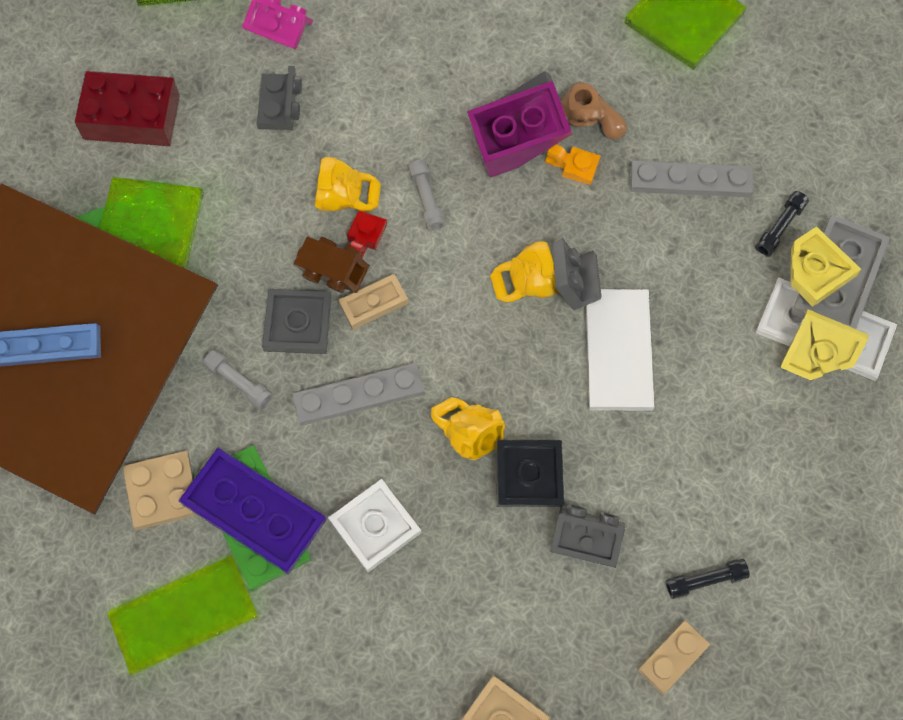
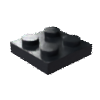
(529, 473)

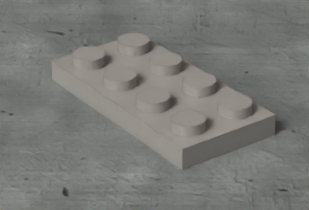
(866, 250)

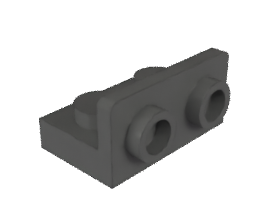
(278, 100)
(576, 275)
(588, 536)

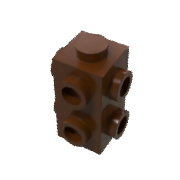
(327, 262)

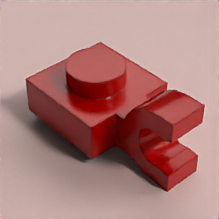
(366, 231)

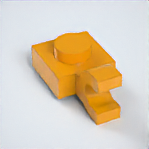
(577, 164)

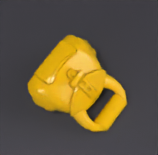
(341, 187)
(530, 274)
(470, 430)

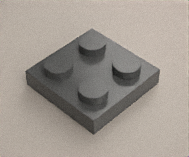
(297, 321)

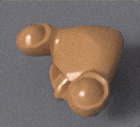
(586, 107)

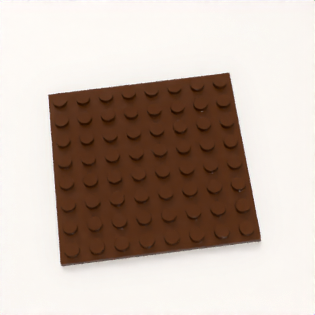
(78, 418)

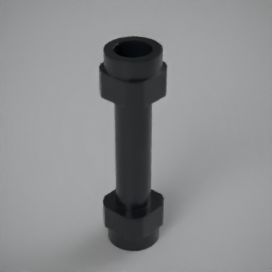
(770, 240)
(735, 571)

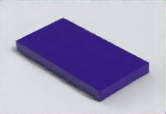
(253, 510)

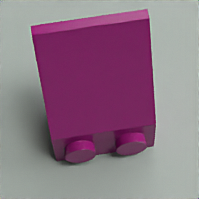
(519, 127)

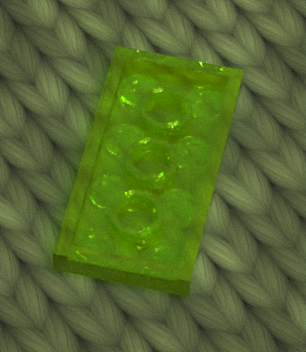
(182, 615)

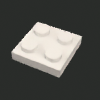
(374, 525)

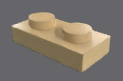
(373, 301)
(674, 657)

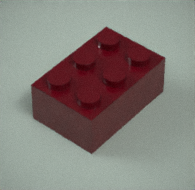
(127, 108)

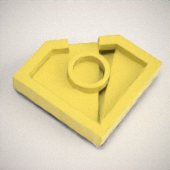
(819, 267)
(823, 347)

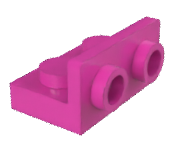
(277, 22)

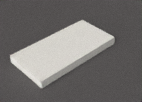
(782, 326)
(620, 351)

